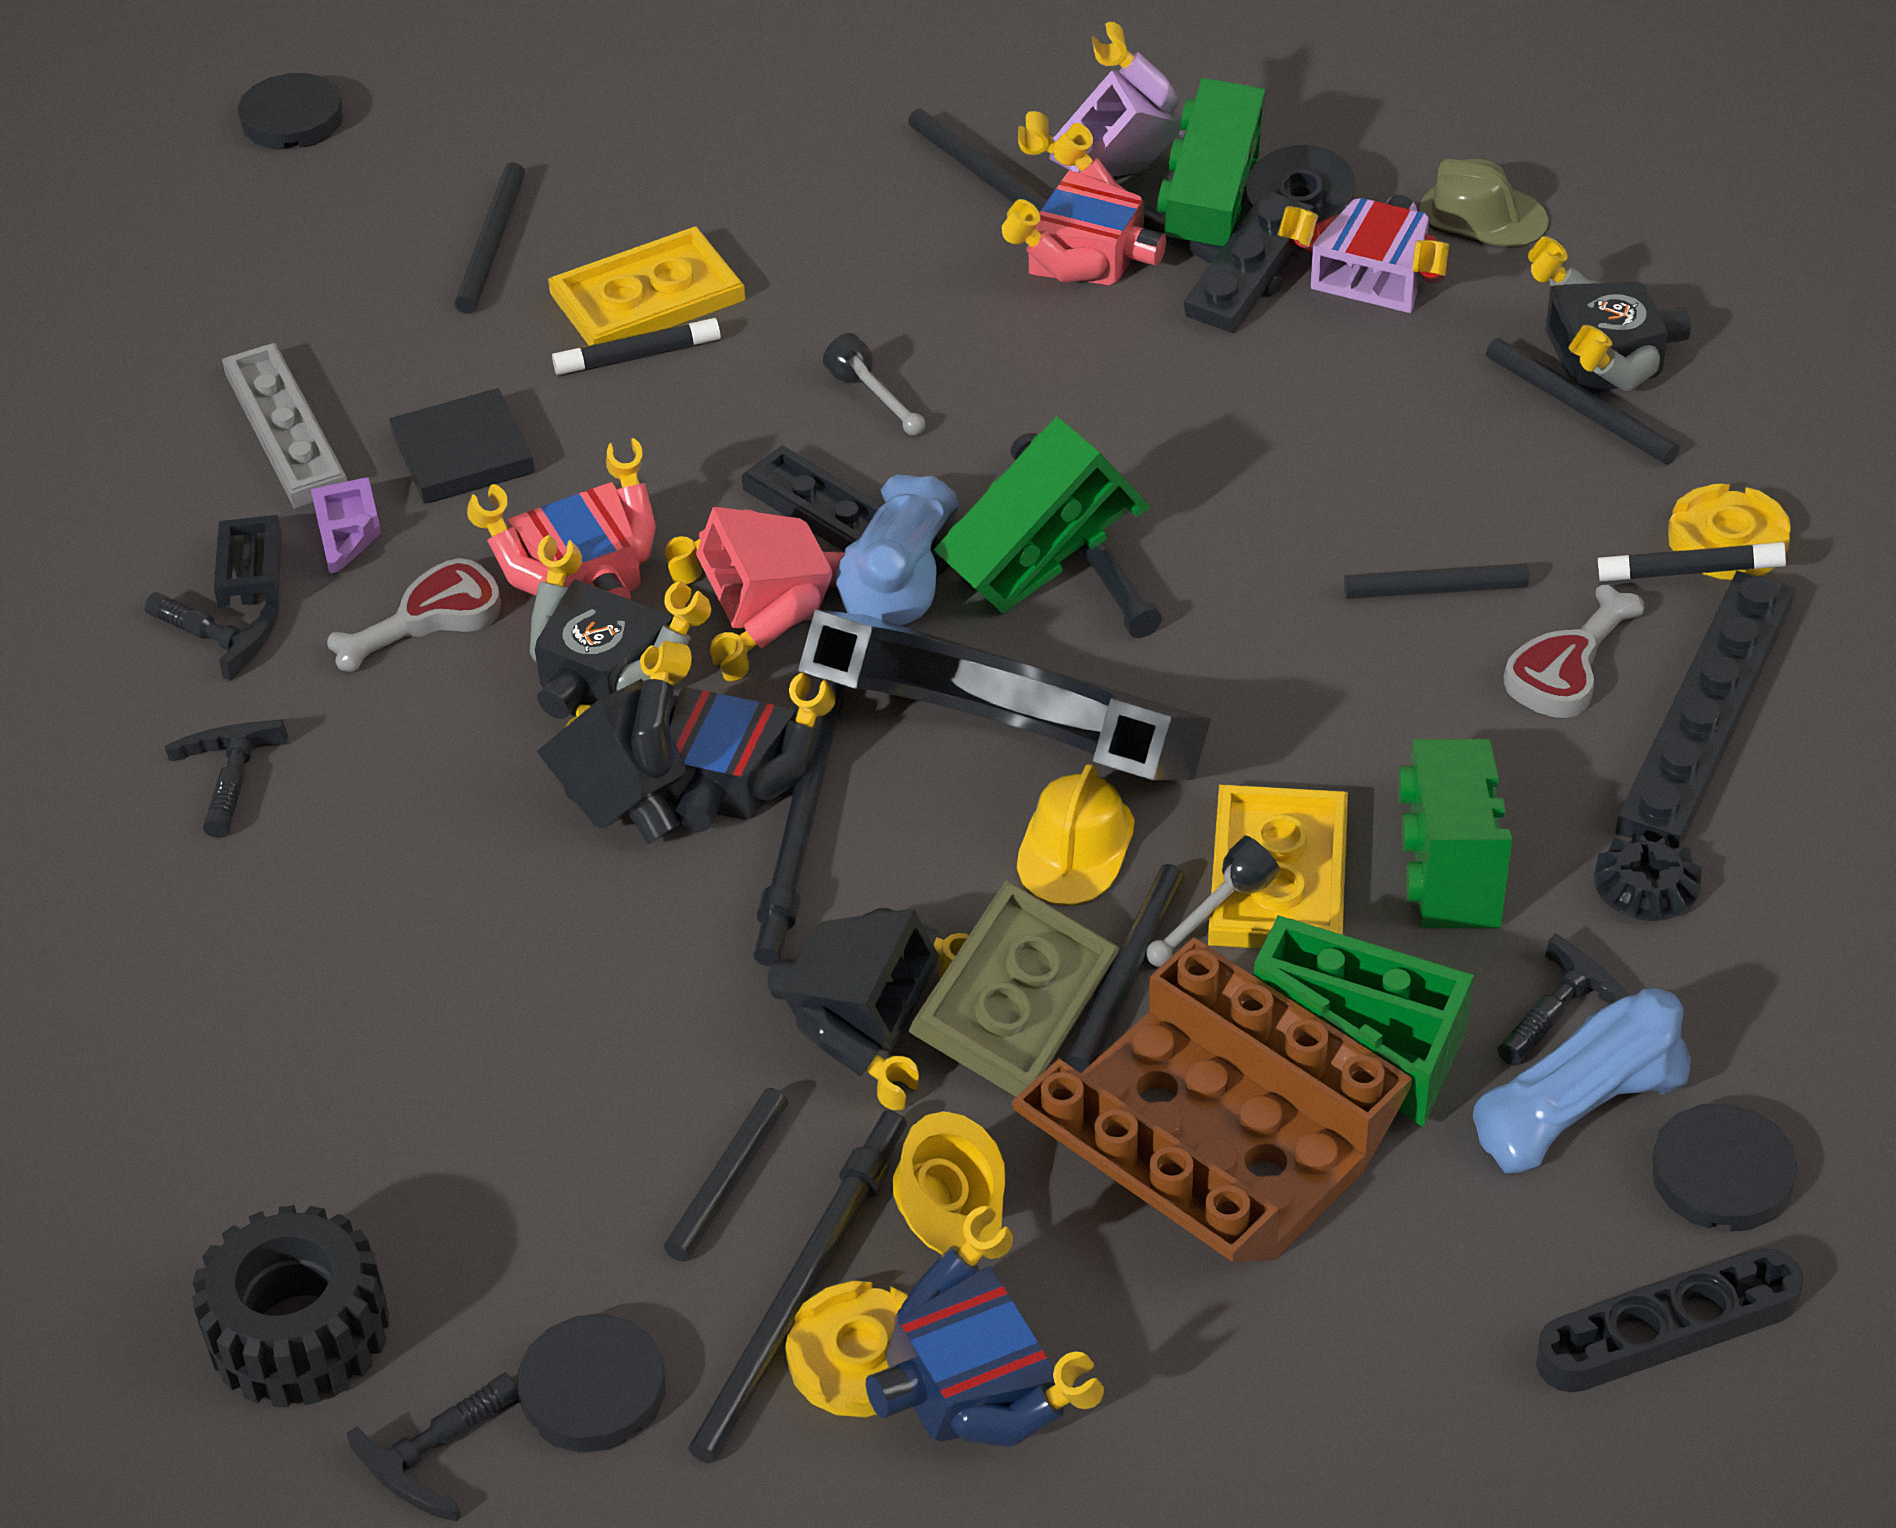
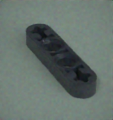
(1675, 1328)

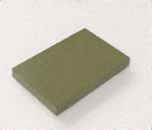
(1014, 990)

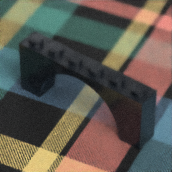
(908, 663)

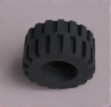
(300, 1350)

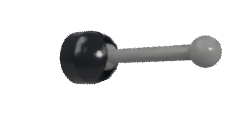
(852, 361)
(1245, 869)

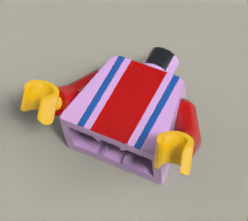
(1370, 250)

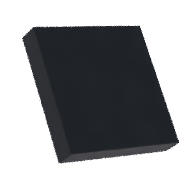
(461, 445)

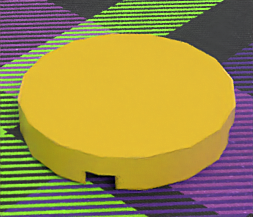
(1727, 518)
(840, 1342)

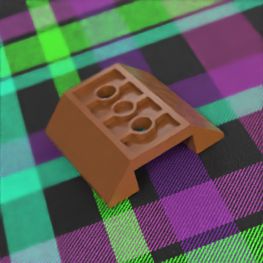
(1248, 1087)

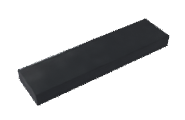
(817, 497)

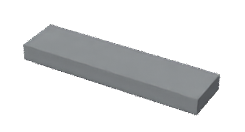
(283, 422)

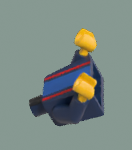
(970, 1356)

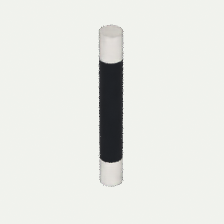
(636, 346)
(1692, 561)

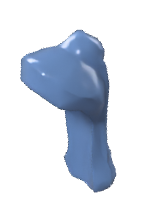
(892, 565)
(1616, 1051)

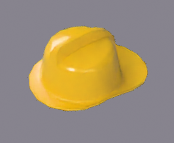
(1075, 840)
(944, 1175)

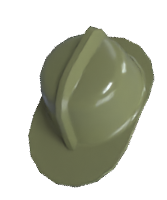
(1479, 203)

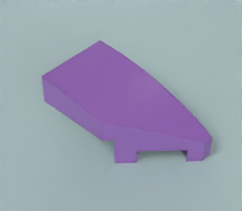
(345, 520)

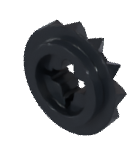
(1631, 893)

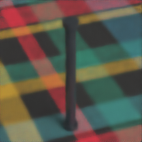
(1140, 616)

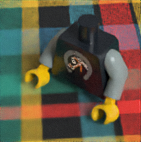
(1601, 330)
(593, 639)

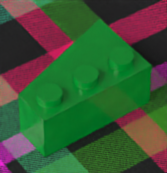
(1212, 162)
(1038, 515)
(1454, 833)
(1377, 996)

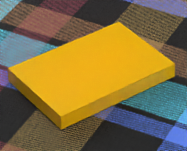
(647, 288)
(1306, 839)

